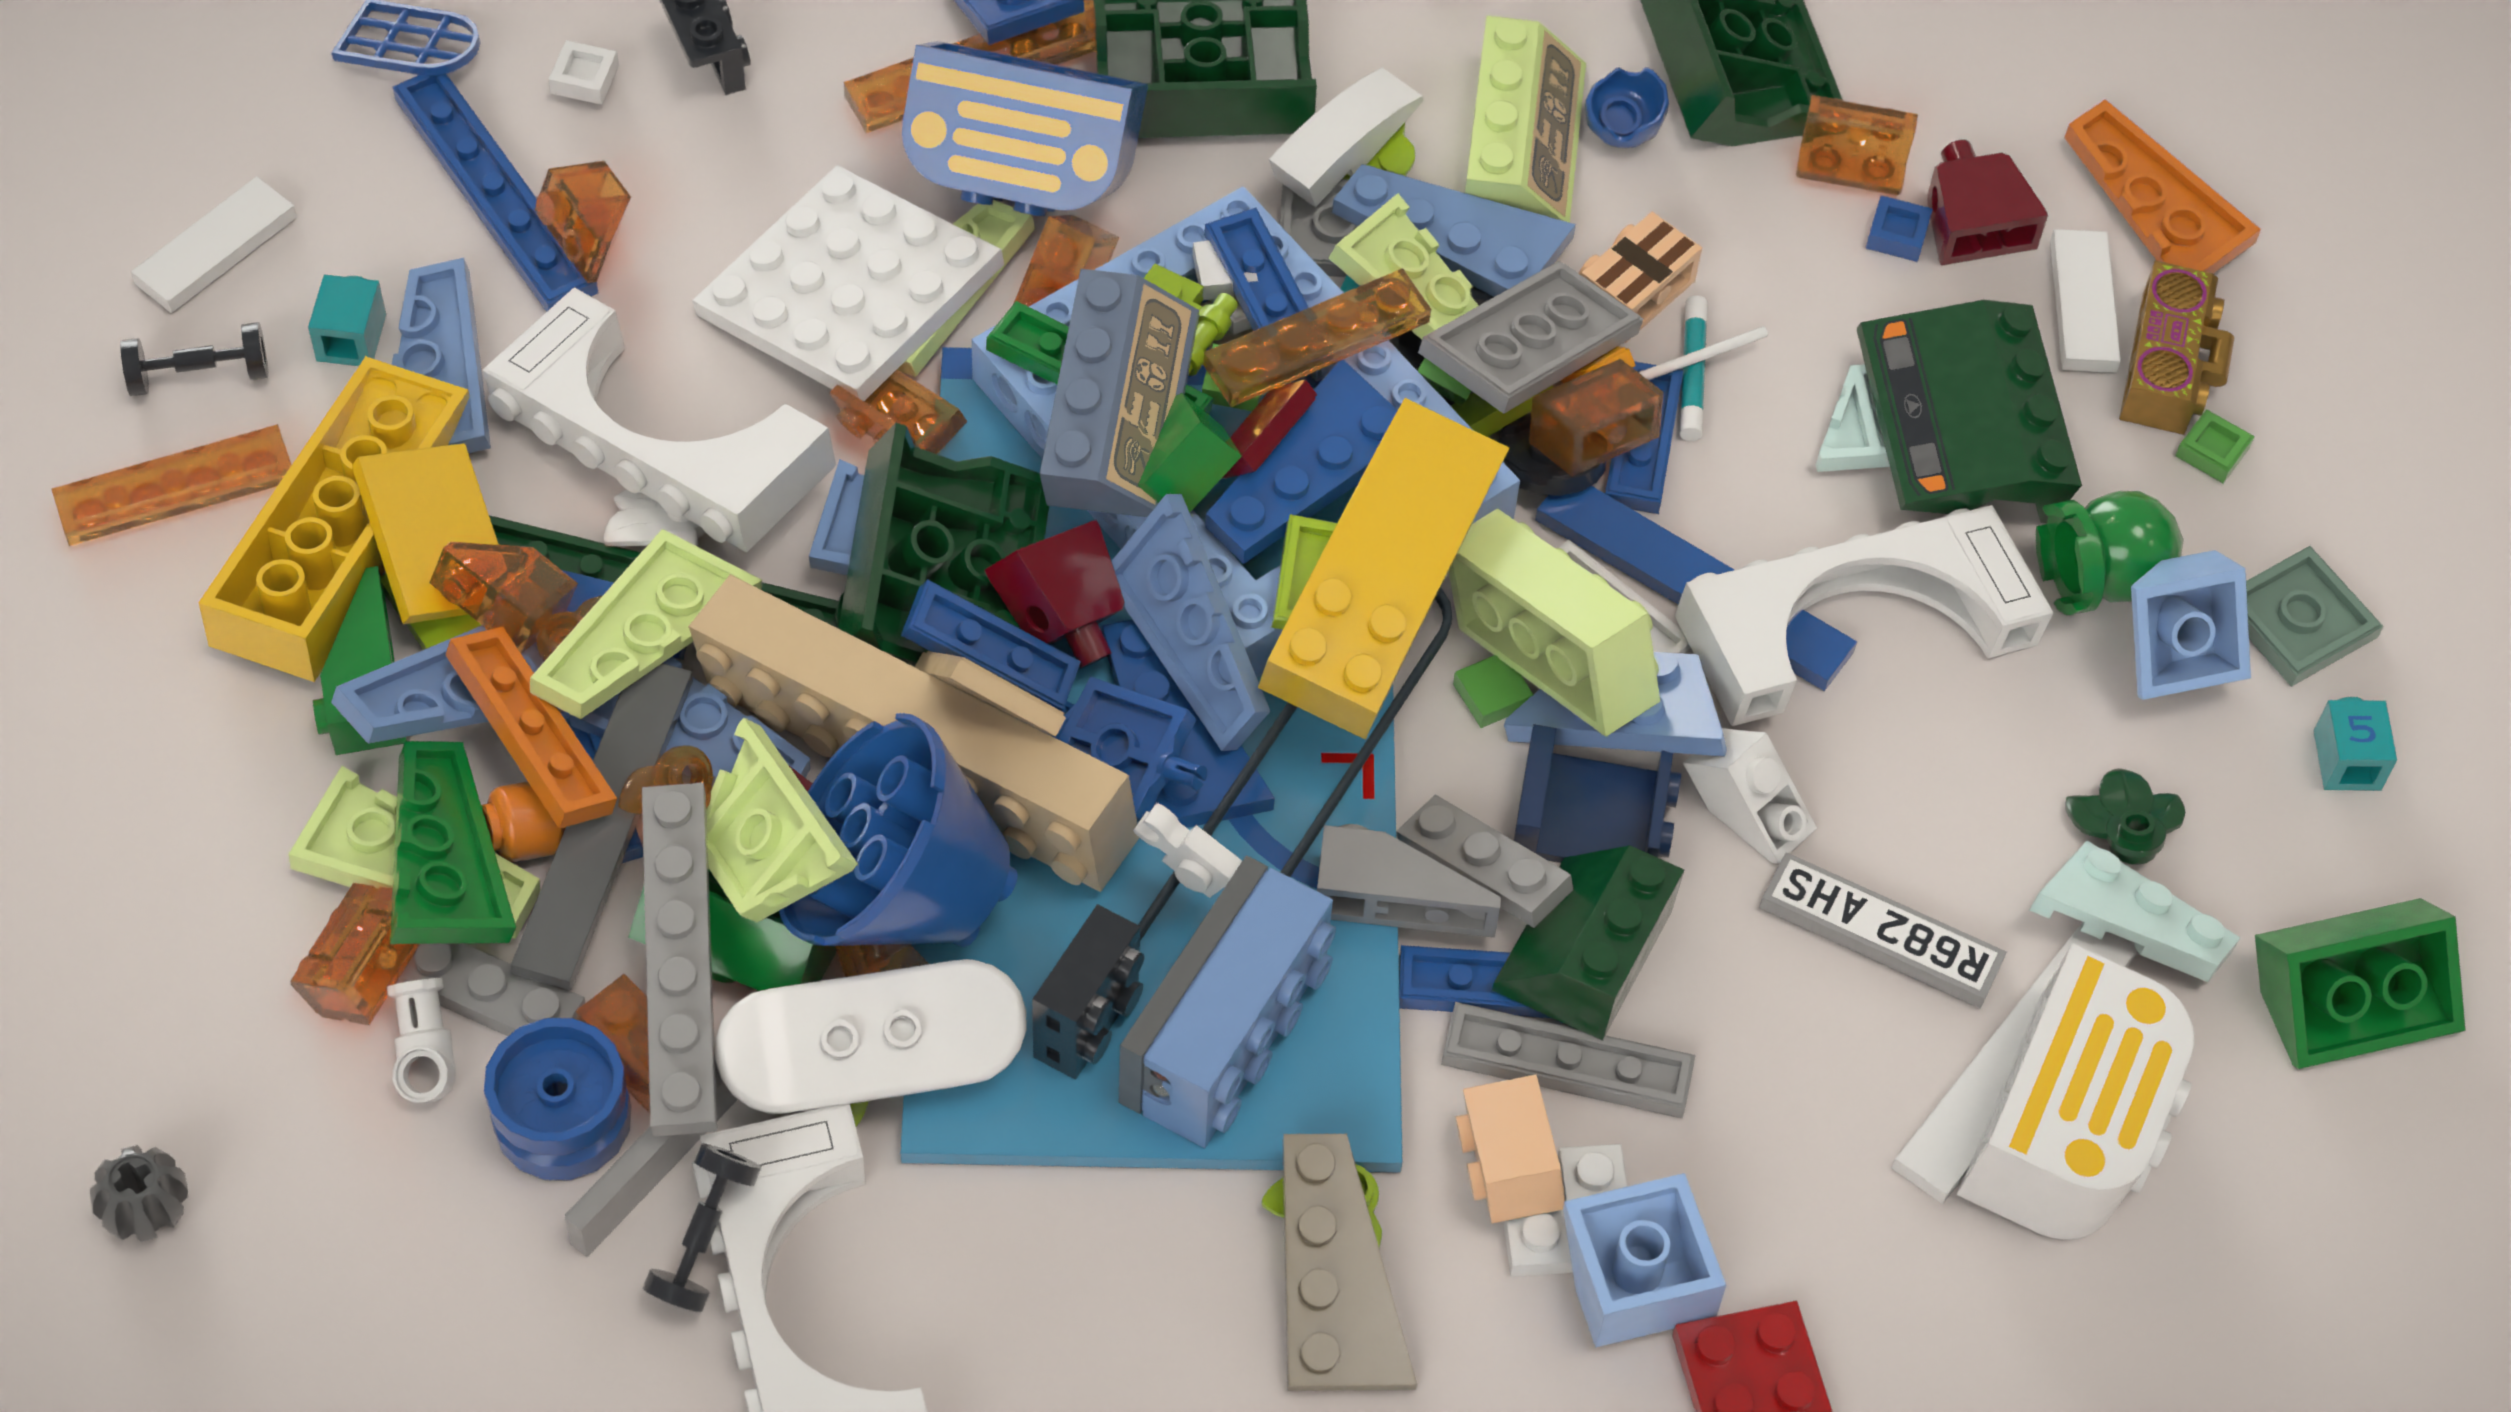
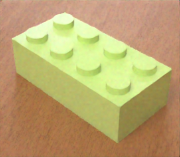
(1555, 622)

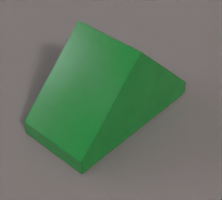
(1188, 454)

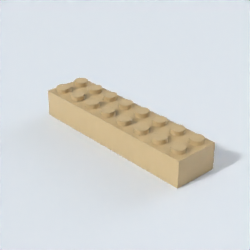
(831, 685)

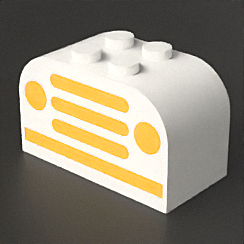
(2084, 1100)

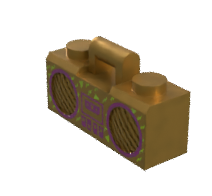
(2164, 370)

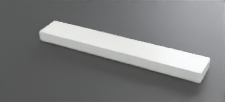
(1950, 1135)

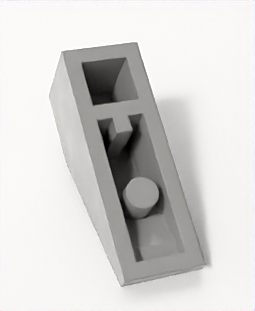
(1397, 886)

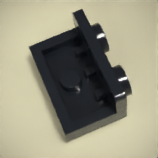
(708, 38)

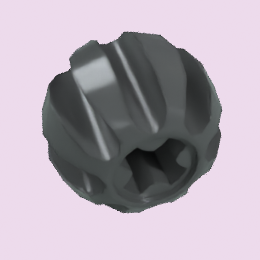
(138, 1193)

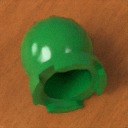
(2104, 547)

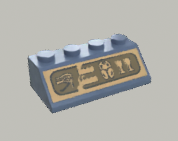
(1114, 389)

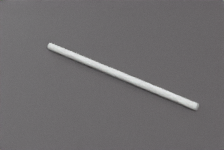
(1705, 353)

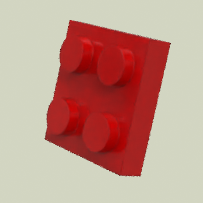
(1751, 1362)

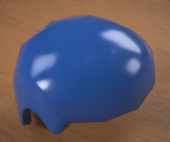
(1627, 107)

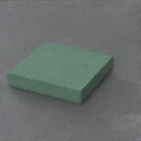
(2305, 616)

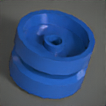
(558, 1098)

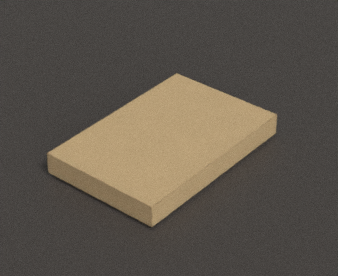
(992, 690)

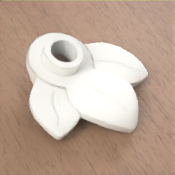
(642, 520)

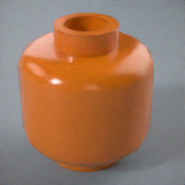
(520, 823)

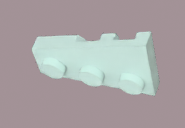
(2121, 901)

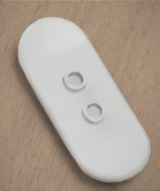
(870, 1036)

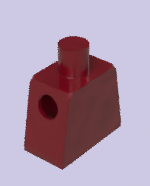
(1982, 206)
(1062, 590)

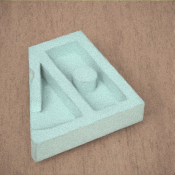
(1854, 430)

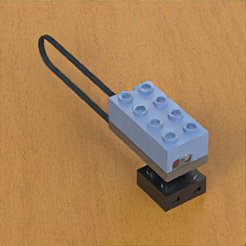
(1227, 989)

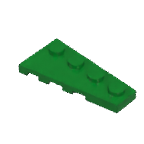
(443, 854)

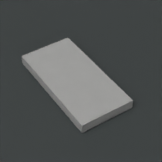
(1530, 336)

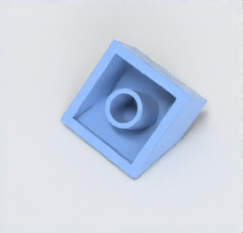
(2190, 625)
(1642, 1260)

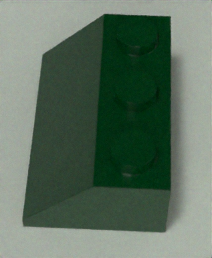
(1594, 940)

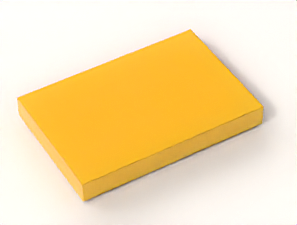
(415, 509)

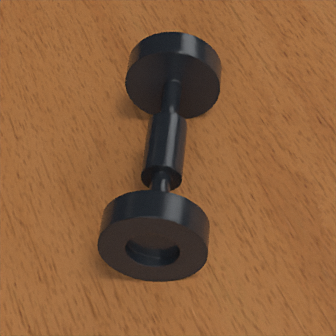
(191, 359)
(676, 1287)

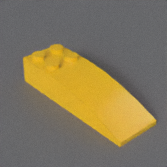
(312, 540)
(1382, 568)

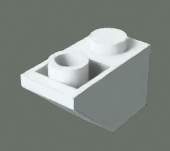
(1752, 793)

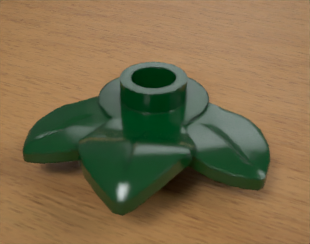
(2127, 815)

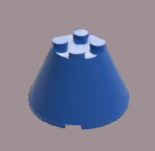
(920, 843)

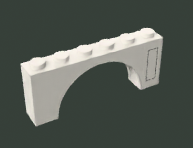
(724, 484)
(1950, 563)
(802, 1165)

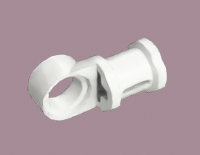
(421, 1036)

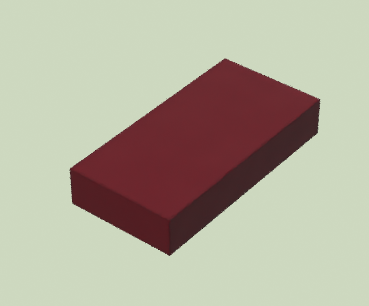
(1269, 425)

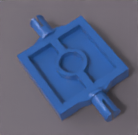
(1133, 736)

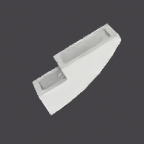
(1344, 135)

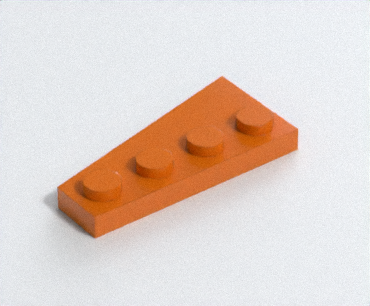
(2157, 194)

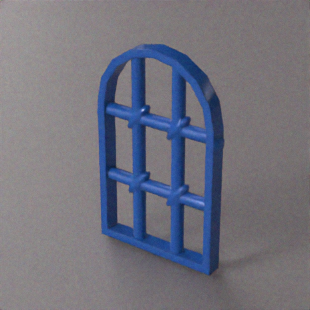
(404, 11)

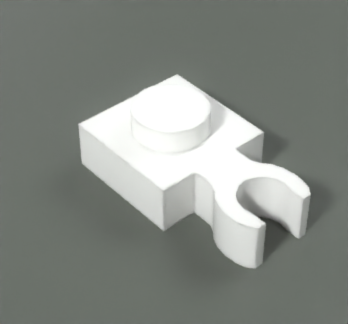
(1193, 854)

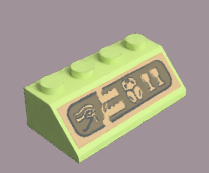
(1526, 119)

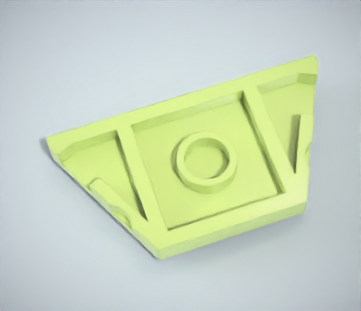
(768, 833)

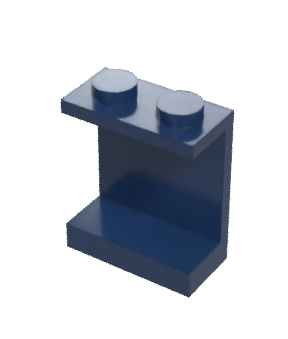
(1591, 804)

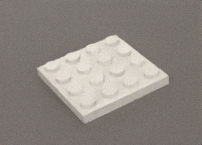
(848, 283)

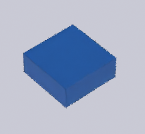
(1899, 228)

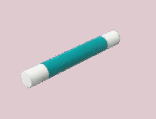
(1693, 375)

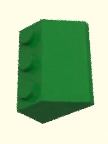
(750, 951)
(2362, 981)

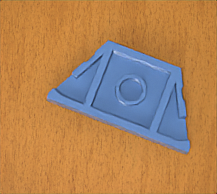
(1679, 723)

